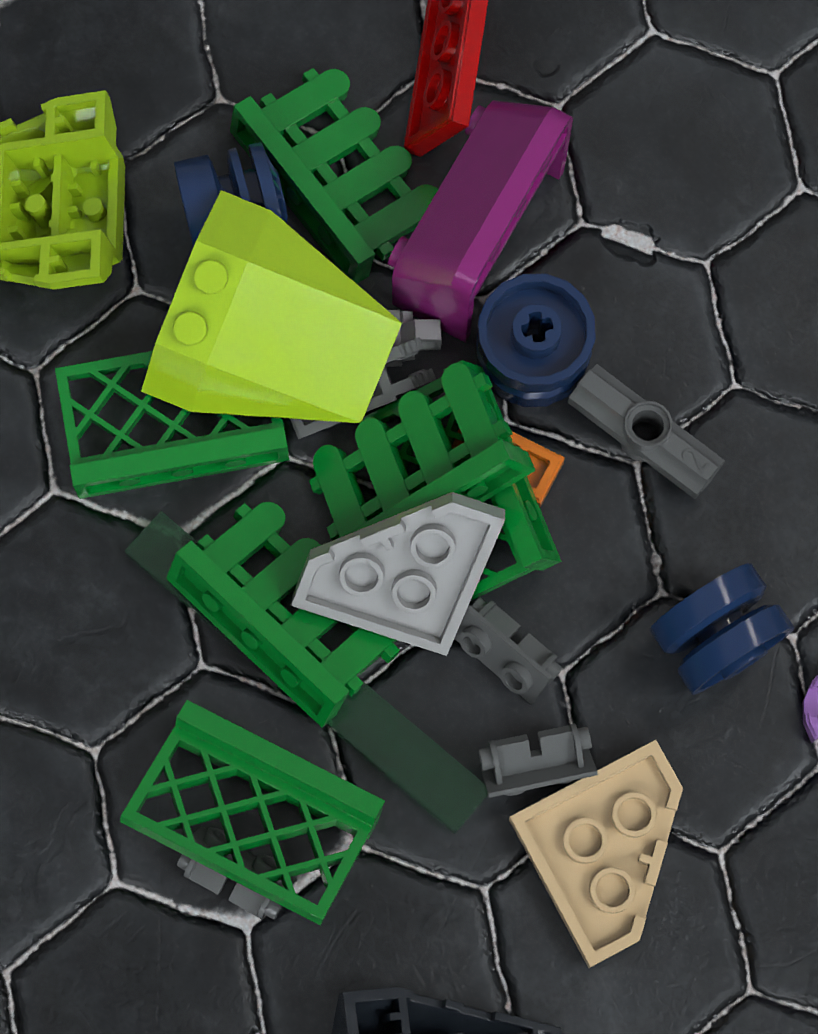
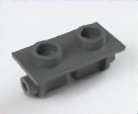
(521, 667)
(562, 759)
(213, 881)

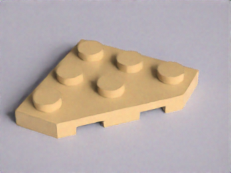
(604, 848)

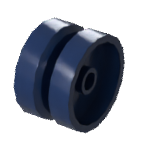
(540, 310)
(718, 622)

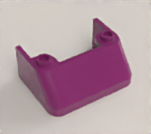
(477, 210)

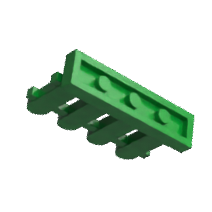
(324, 207)
(473, 469)
(263, 629)

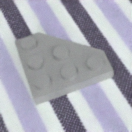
(406, 572)

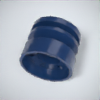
(201, 185)

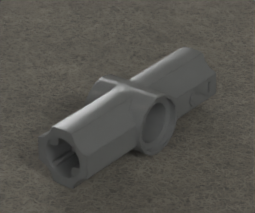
(618, 409)

